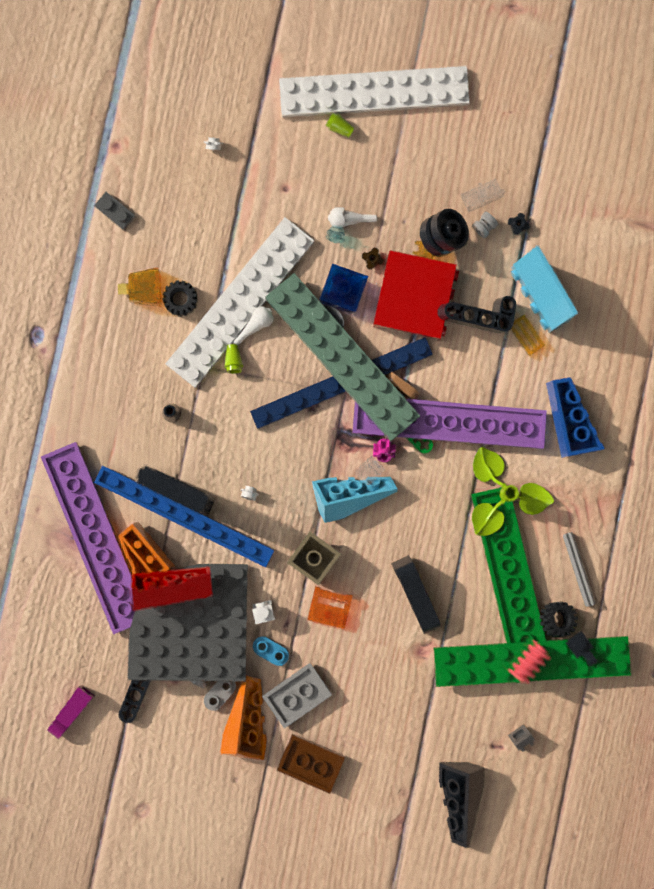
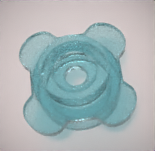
(335, 234)

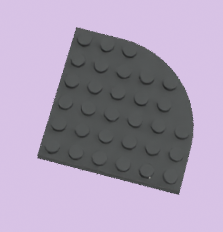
(194, 636)

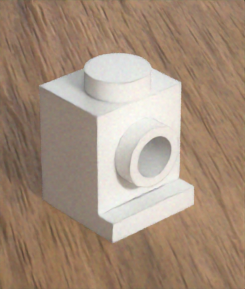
(263, 612)

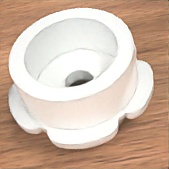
(249, 493)

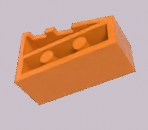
(143, 551)

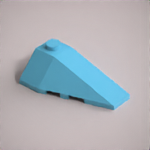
(344, 497)

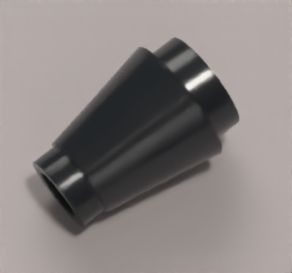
(174, 416)

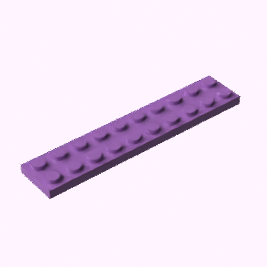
(467, 424)
(92, 533)

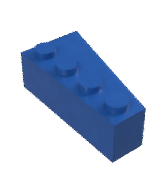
(571, 420)

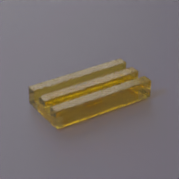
(535, 348)

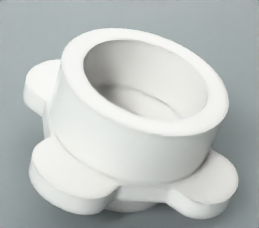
(213, 143)

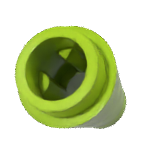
(339, 125)
(233, 360)

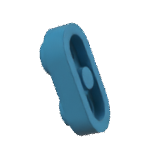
(271, 650)

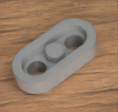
(220, 694)

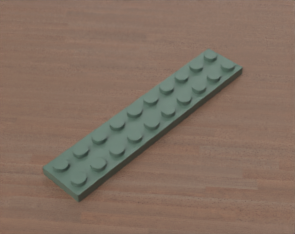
(342, 357)

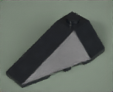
(463, 791)

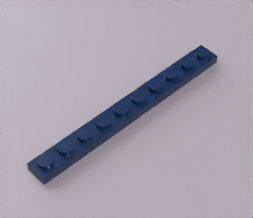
(330, 387)

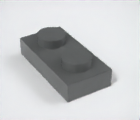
(114, 211)

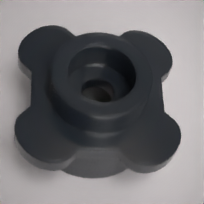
(523, 224)

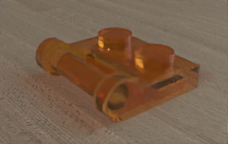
(329, 614)

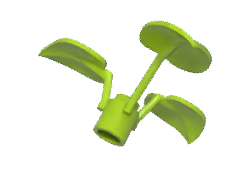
(488, 519)

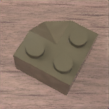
(314, 558)

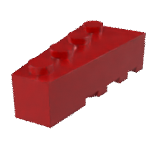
(169, 587)

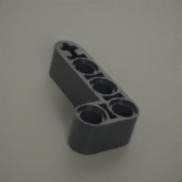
(475, 315)
(416, 594)

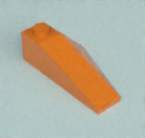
(244, 729)

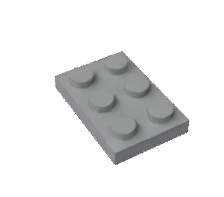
(297, 695)

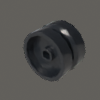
(444, 232)

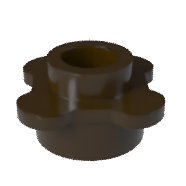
(372, 263)

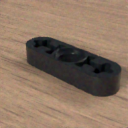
(134, 711)

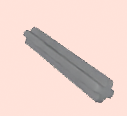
(579, 569)

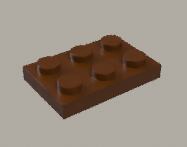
(311, 763)

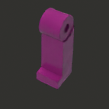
(70, 711)

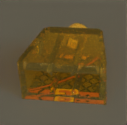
(143, 287)

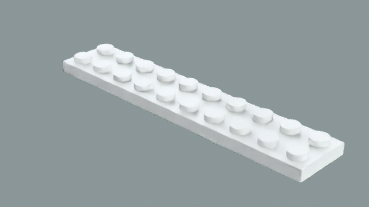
(374, 91)
(237, 303)

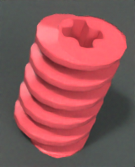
(530, 663)

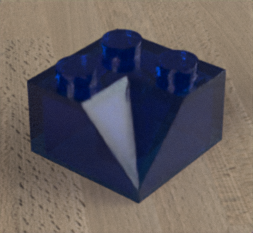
(343, 289)

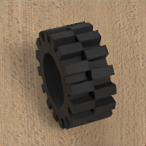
(180, 309)
(568, 616)

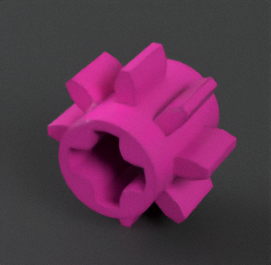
(384, 450)

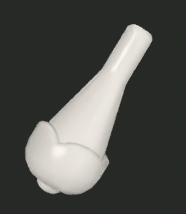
(340, 217)
(261, 318)

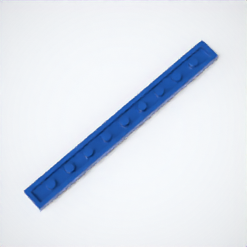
(184, 516)

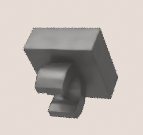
(521, 737)

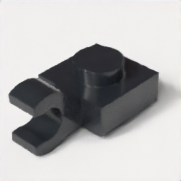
(580, 646)

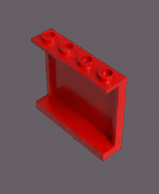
(412, 294)

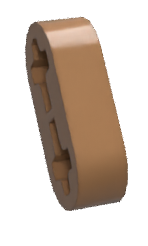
(403, 386)

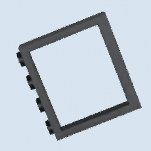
(175, 490)

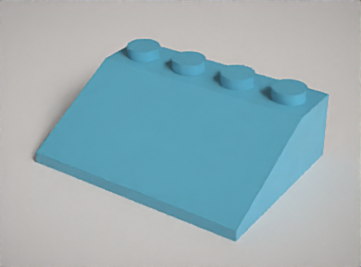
(543, 290)

